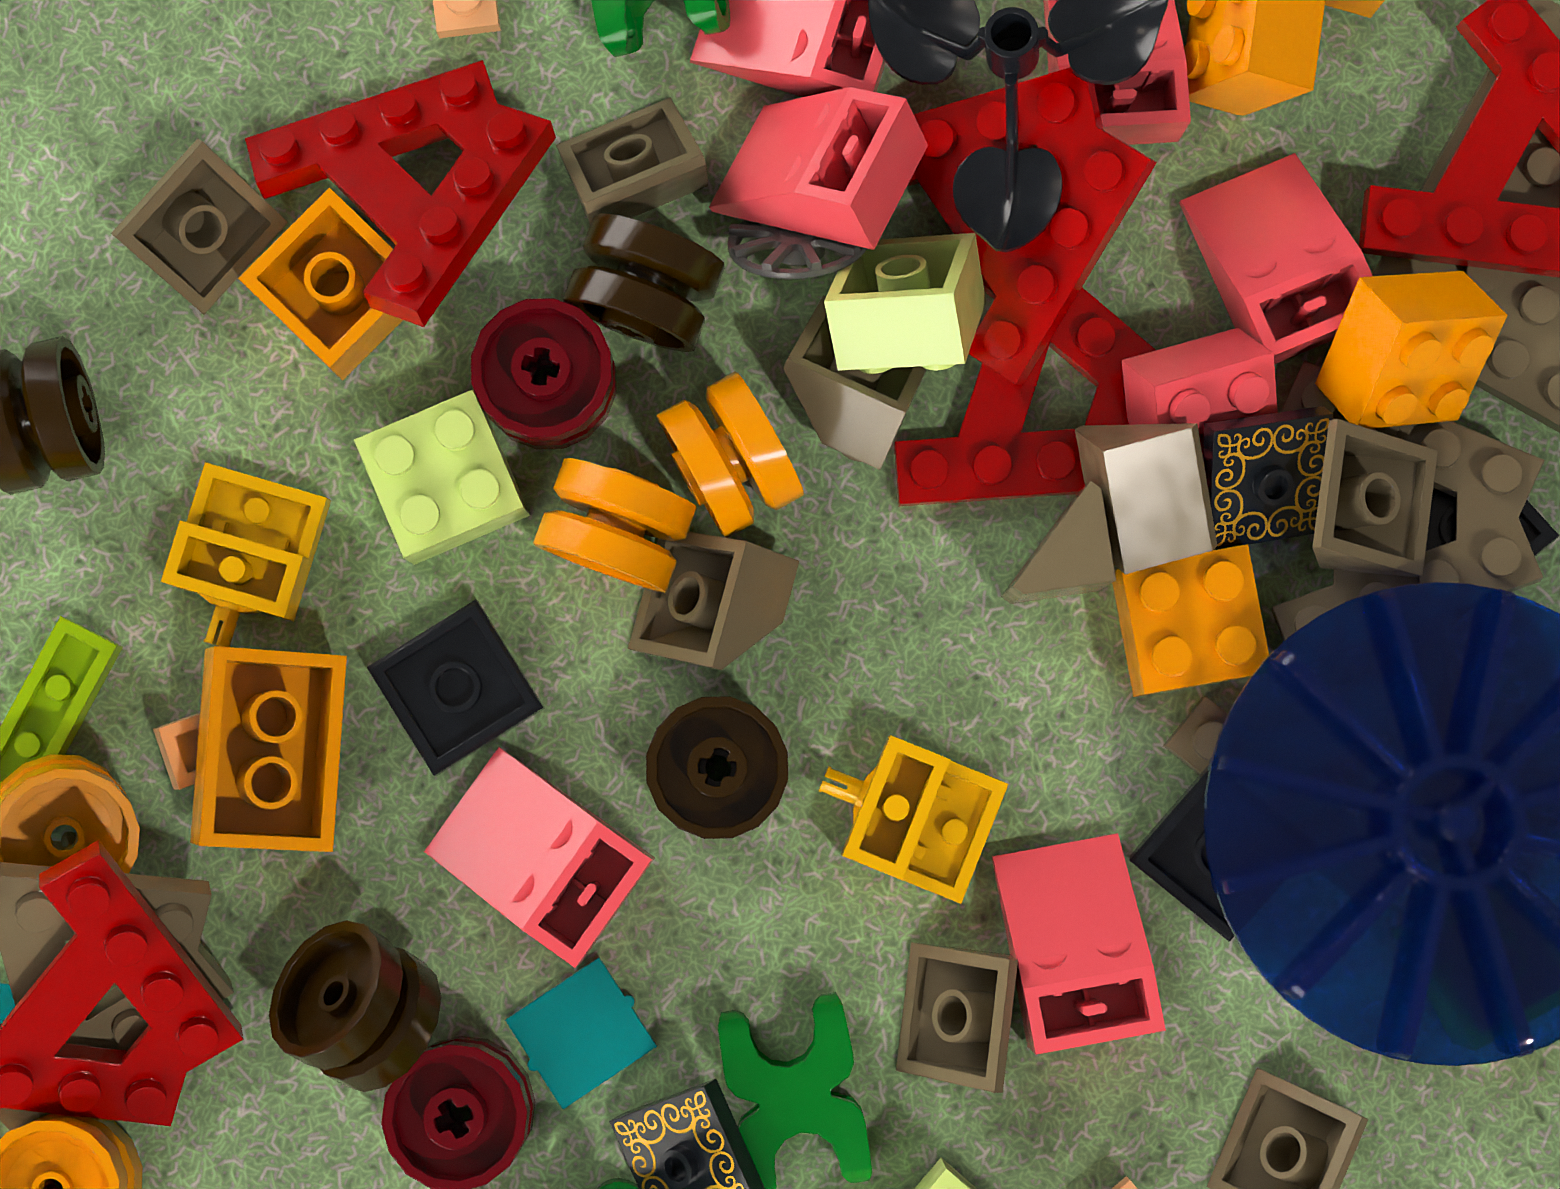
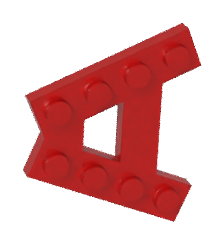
(1098, 187)
(1462, 216)
(431, 232)
(991, 453)
(121, 944)

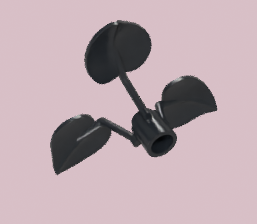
(1013, 192)

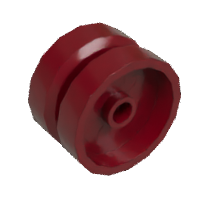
(538, 337)
(436, 1145)

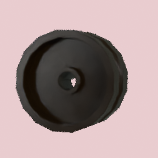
(644, 282)
(47, 417)
(679, 761)
(355, 1006)

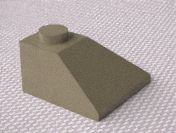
(849, 407)
(717, 601)

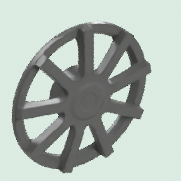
(789, 249)

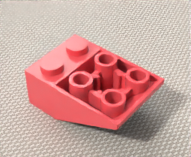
(796, 45)
(1155, 100)
(825, 165)
(1277, 255)
(1201, 381)
(539, 857)
(1077, 945)

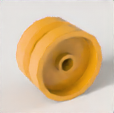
(735, 452)
(618, 516)
(70, 793)
(69, 1150)

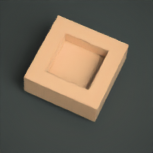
(465, 17)
(179, 749)

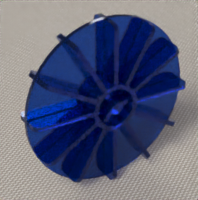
(1399, 823)

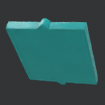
(581, 1033)

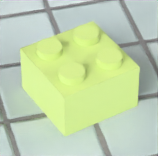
(907, 304)
(441, 477)

